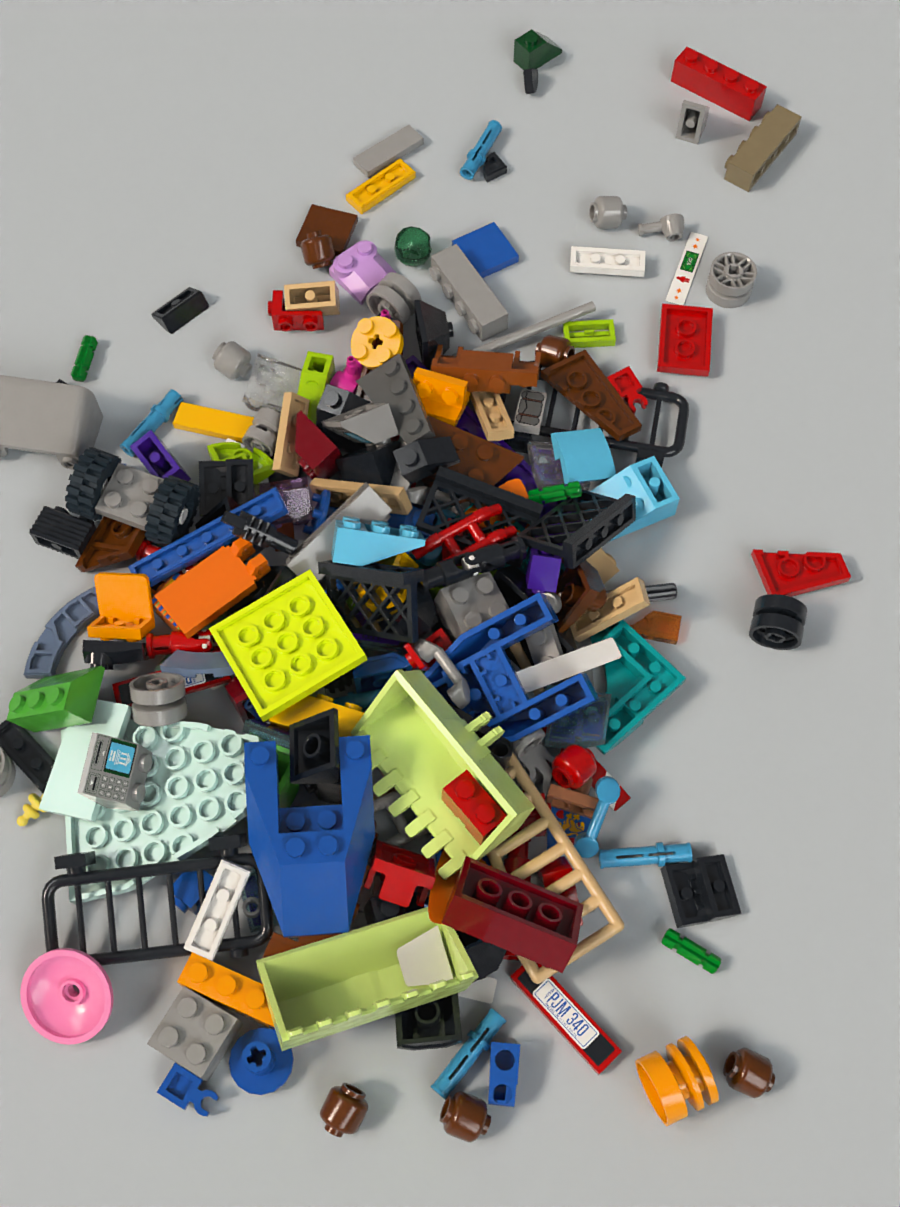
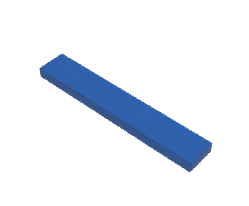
(205, 540)

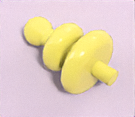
(31, 811)

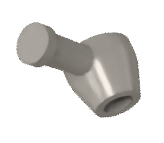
(671, 226)

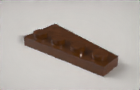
(591, 392)

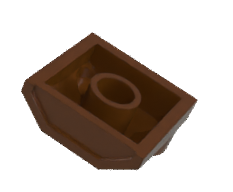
(580, 592)

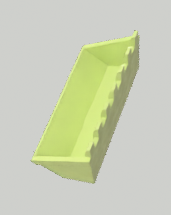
(422, 749)
(354, 979)

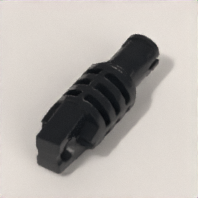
(259, 532)

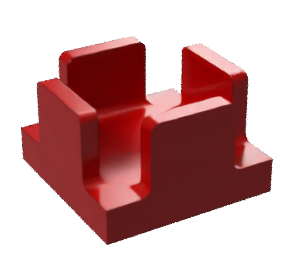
(400, 873)

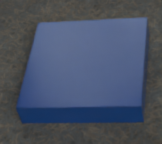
(487, 249)

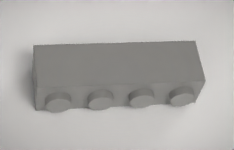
(468, 292)
(318, 546)

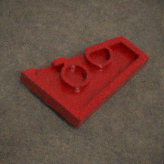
(799, 573)

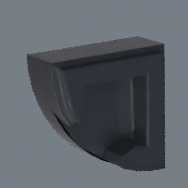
(530, 80)
(493, 167)

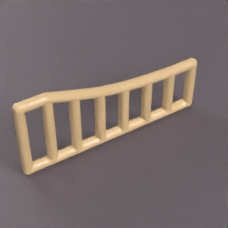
(580, 872)

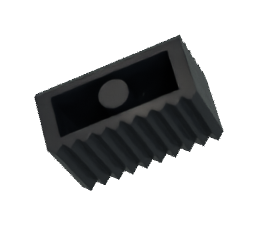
(62, 531)

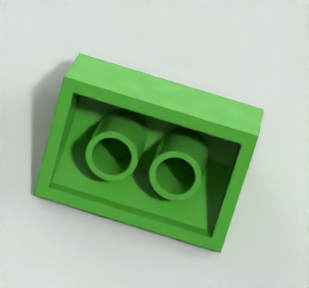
(57, 700)

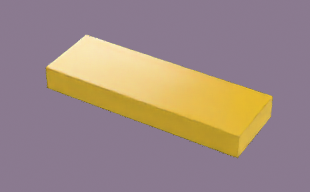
(380, 186)
(211, 422)

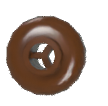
(318, 250)
(554, 350)
(749, 1072)
(344, 1109)
(465, 1116)

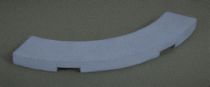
(59, 633)
(193, 663)

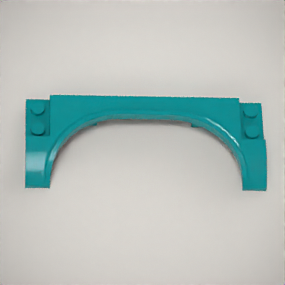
(636, 680)

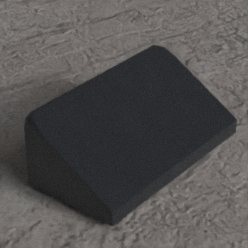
(181, 309)

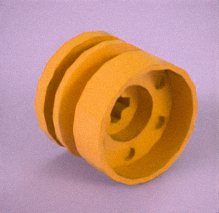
(679, 1079)

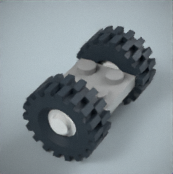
(131, 496)

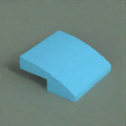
(583, 455)

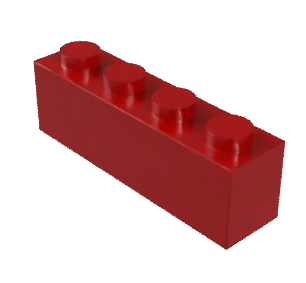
(718, 83)

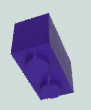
(157, 457)
(542, 571)

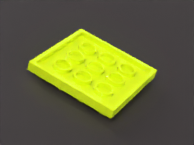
(287, 645)

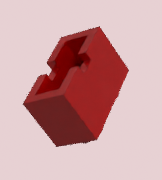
(472, 806)

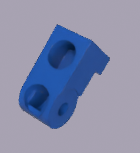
(503, 1073)

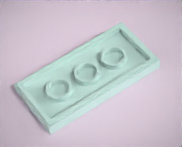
(63, 784)

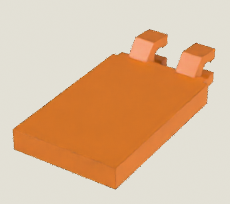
(213, 586)

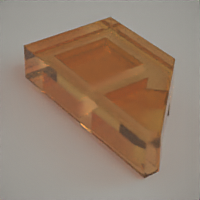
(659, 627)

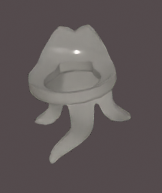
(535, 756)

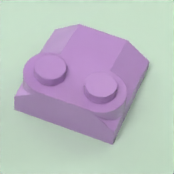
(359, 269)

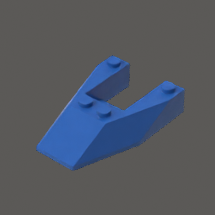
(493, 681)
(311, 854)

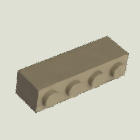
(762, 147)

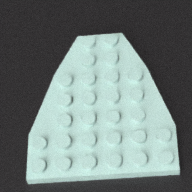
(190, 796)

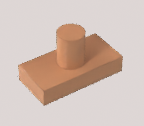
(573, 800)

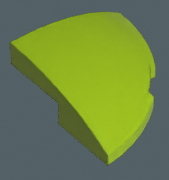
(231, 450)

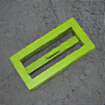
(589, 337)

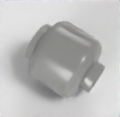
(607, 212)
(232, 360)

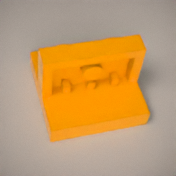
(442, 395)

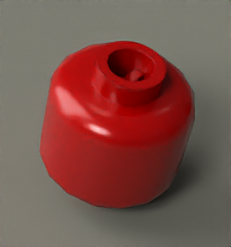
(573, 766)

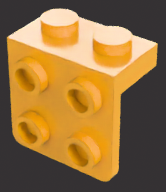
(123, 607)

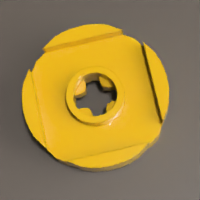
(369, 330)

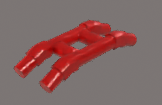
(471, 523)

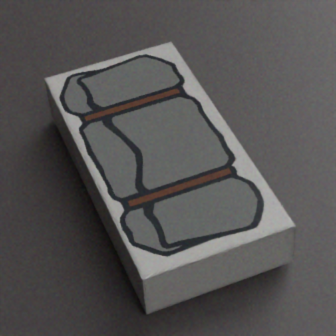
(530, 411)

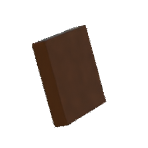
(332, 222)

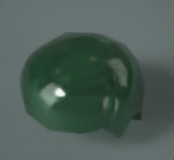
(412, 246)

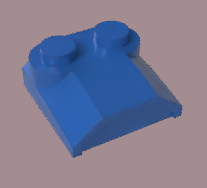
(377, 671)

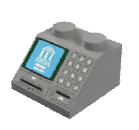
(366, 424)
(115, 772)

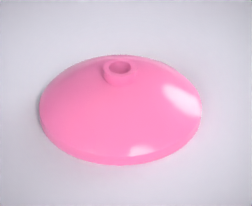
(56, 1007)

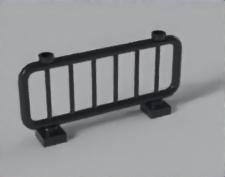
(659, 392)
(77, 876)

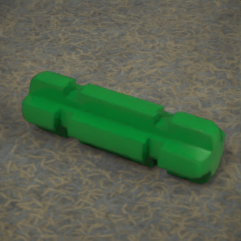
(84, 358)
(556, 492)
(691, 951)

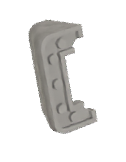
(48, 418)

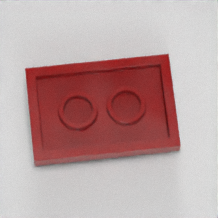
(685, 340)

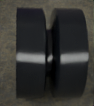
(778, 622)

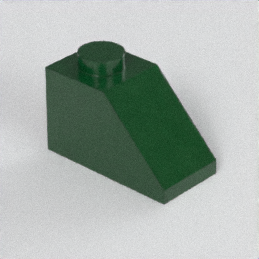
(534, 50)

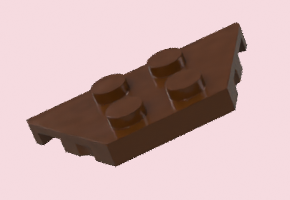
(478, 457)
(110, 544)

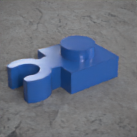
(183, 1087)

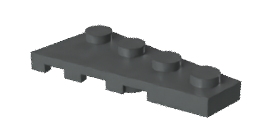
(394, 385)

